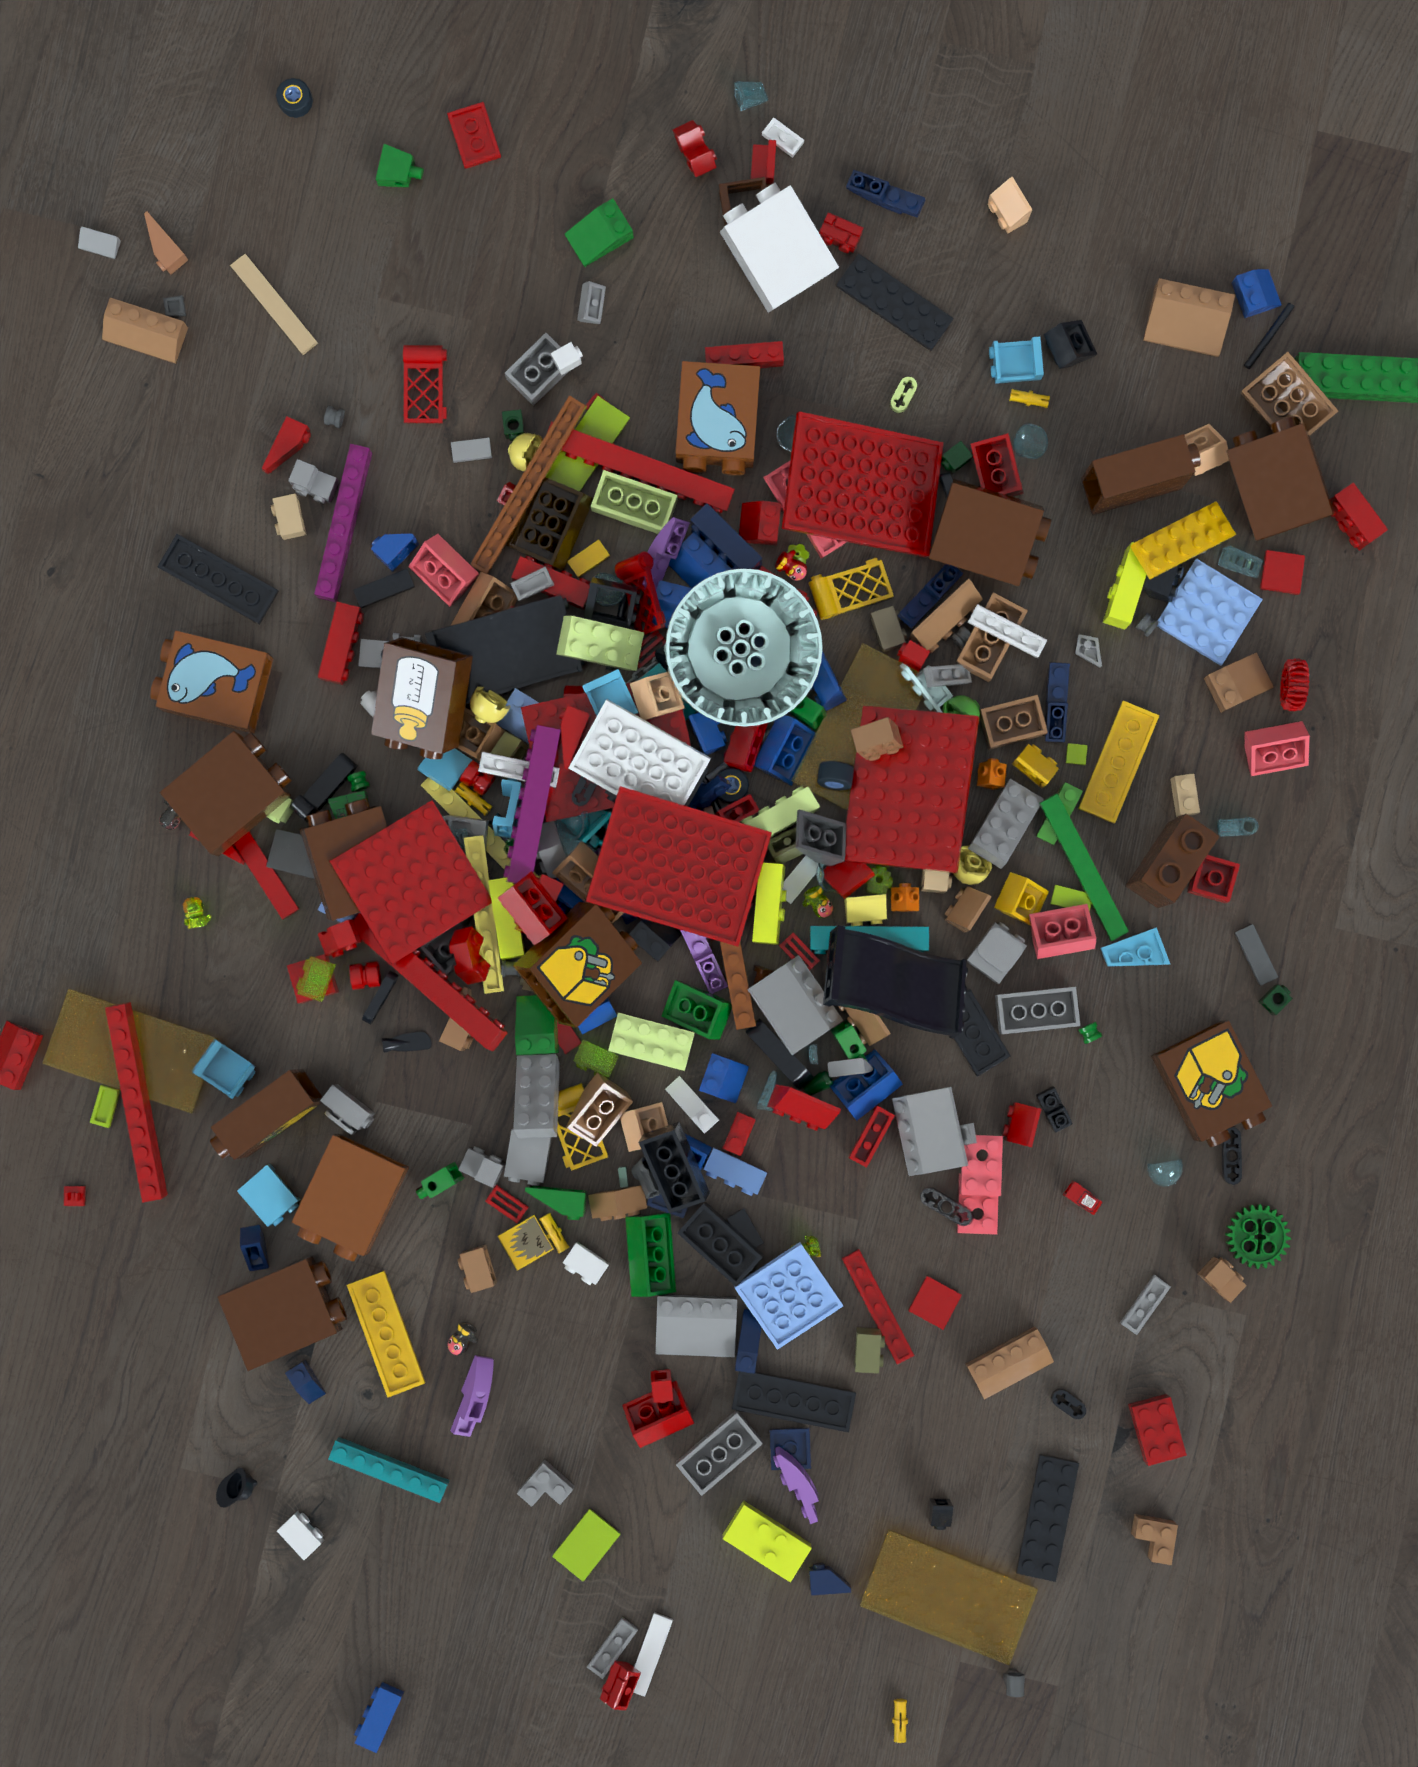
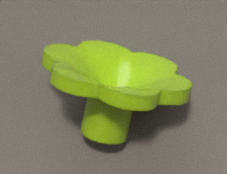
(800, 549)

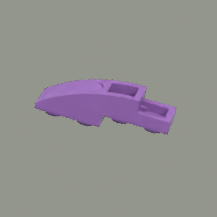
(665, 547)
(705, 961)
(476, 1395)
(798, 1480)

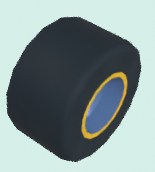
(289, 92)
(835, 775)
(739, 785)

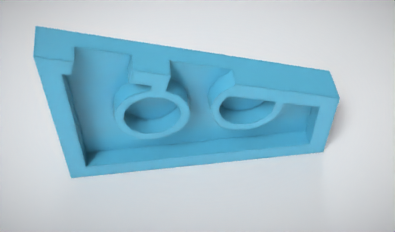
(1137, 950)

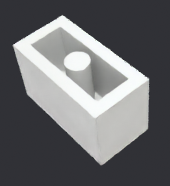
(585, 1263)
(301, 1535)

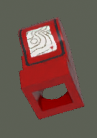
(1082, 1197)

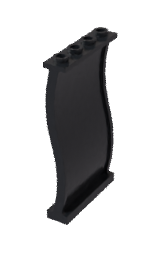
(511, 646)
(895, 982)

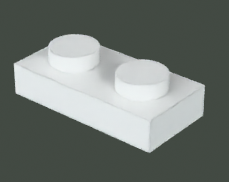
(784, 137)

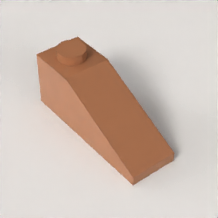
(164, 249)

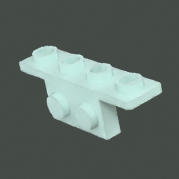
(933, 696)

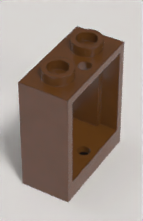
(738, 186)

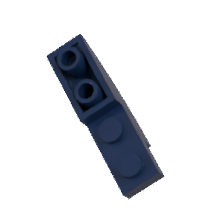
(885, 195)
(930, 595)
(1056, 701)
(709, 792)

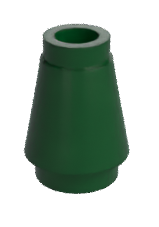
(818, 1083)

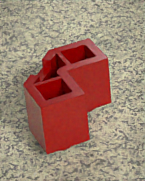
(691, 143)
(339, 938)
(469, 963)

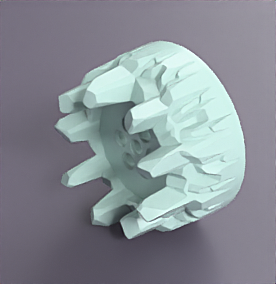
(787, 658)

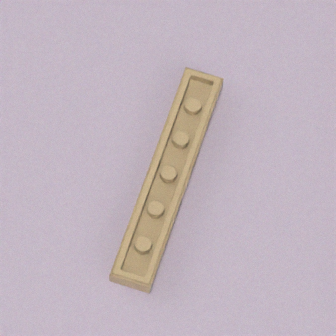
(274, 304)

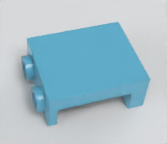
(1016, 361)
(612, 688)
(503, 826)
(224, 1069)
(269, 1196)

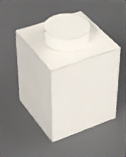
(567, 358)

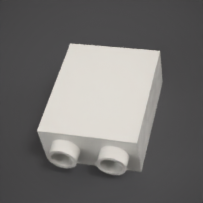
(777, 246)

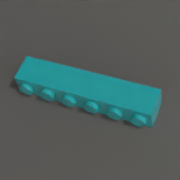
(911, 937)
(388, 1469)

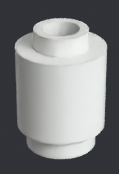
(369, 701)

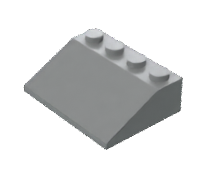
(794, 1005)
(930, 1131)
(696, 1325)

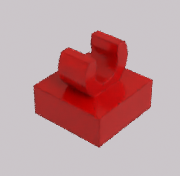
(74, 1195)

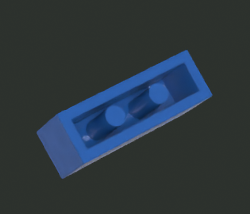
(378, 1717)

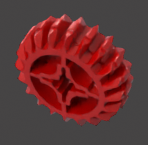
(1294, 684)

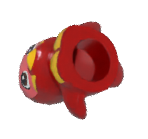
(793, 568)

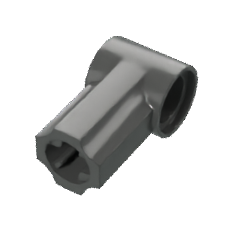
(643, 1173)
(1014, 1683)

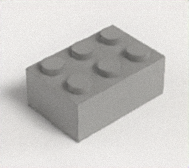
(535, 370)

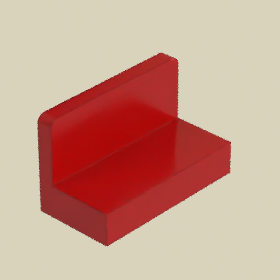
(764, 161)

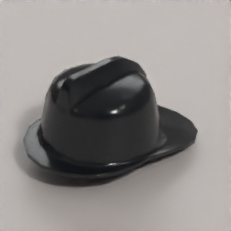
(234, 1488)

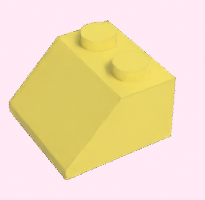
(865, 909)

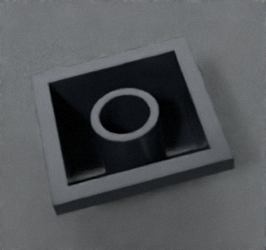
(1070, 343)
(1164, 586)
(655, 937)

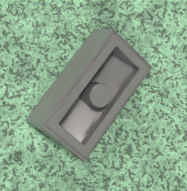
(98, 242)
(591, 303)
(849, 1067)

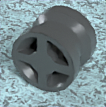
(334, 416)
(1147, 624)
(961, 637)

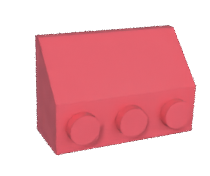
(443, 569)
(1277, 748)
(1062, 931)

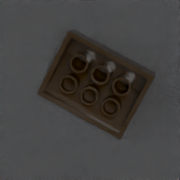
(551, 523)

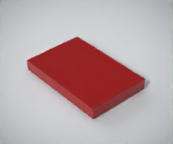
(474, 135)

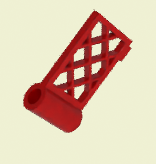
(427, 358)
(633, 571)

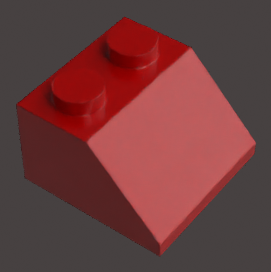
(760, 522)
(1021, 1124)

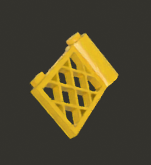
(826, 596)
(567, 1102)

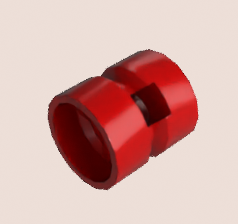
(480, 781)
(365, 975)

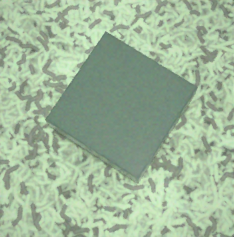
(623, 1178)

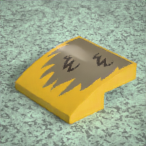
(525, 1242)

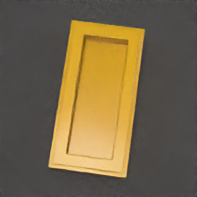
(588, 558)

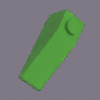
(1069, 796)

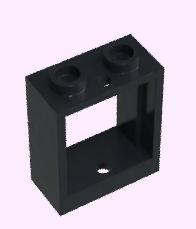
(614, 620)

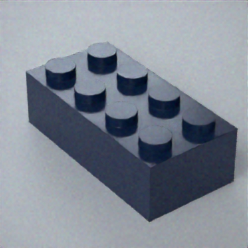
(724, 540)

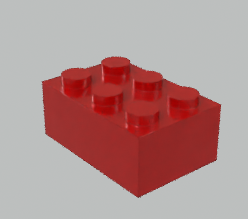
(1356, 517)
(1157, 1429)

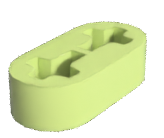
(907, 396)

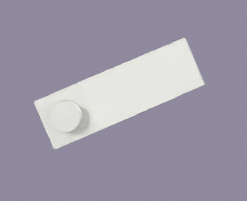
(692, 1104)

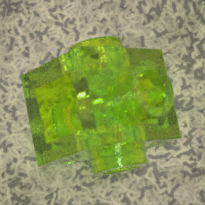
(879, 888)

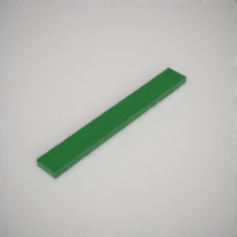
(1083, 867)

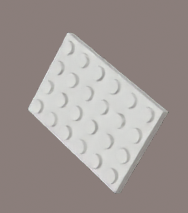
(637, 756)

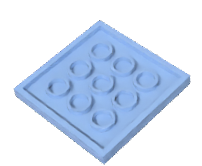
(1208, 612)
(788, 1295)

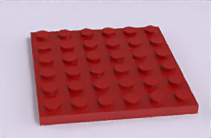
(411, 881)

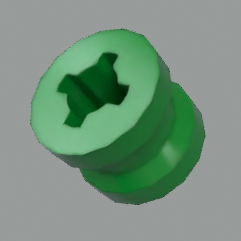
(358, 781)
(1090, 1032)

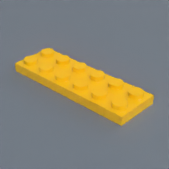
(1182, 540)
(1118, 762)
(386, 1334)

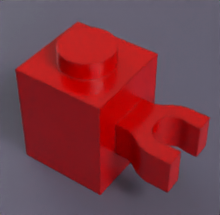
(662, 1386)

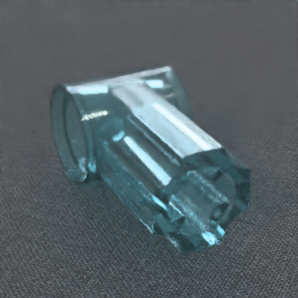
(1235, 827)

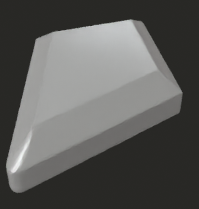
(1088, 649)

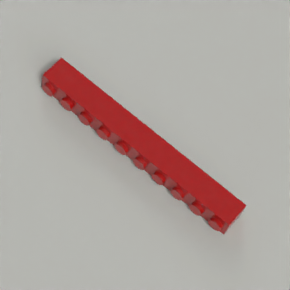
(648, 470)
(441, 992)
(136, 1102)

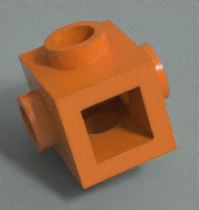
(991, 774)
(905, 898)

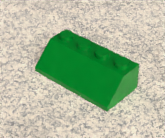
(650, 1255)

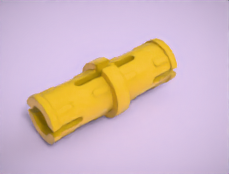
(1029, 398)
(473, 799)
(554, 1232)
(900, 1733)

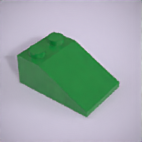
(599, 233)
(697, 1010)
(535, 1027)
(565, 1201)

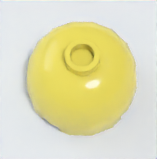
(523, 449)
(488, 706)
(972, 867)

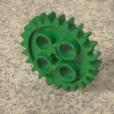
(1276, 1236)

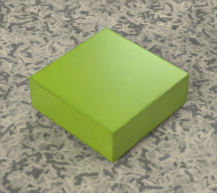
(1076, 754)

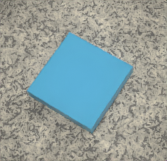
(445, 770)

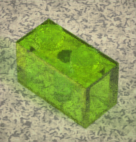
(315, 979)
(595, 1058)

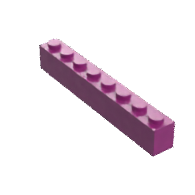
(343, 523)
(533, 803)

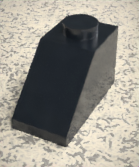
(940, 1513)

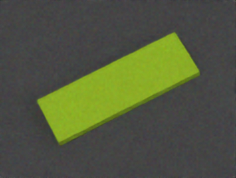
(601, 422)

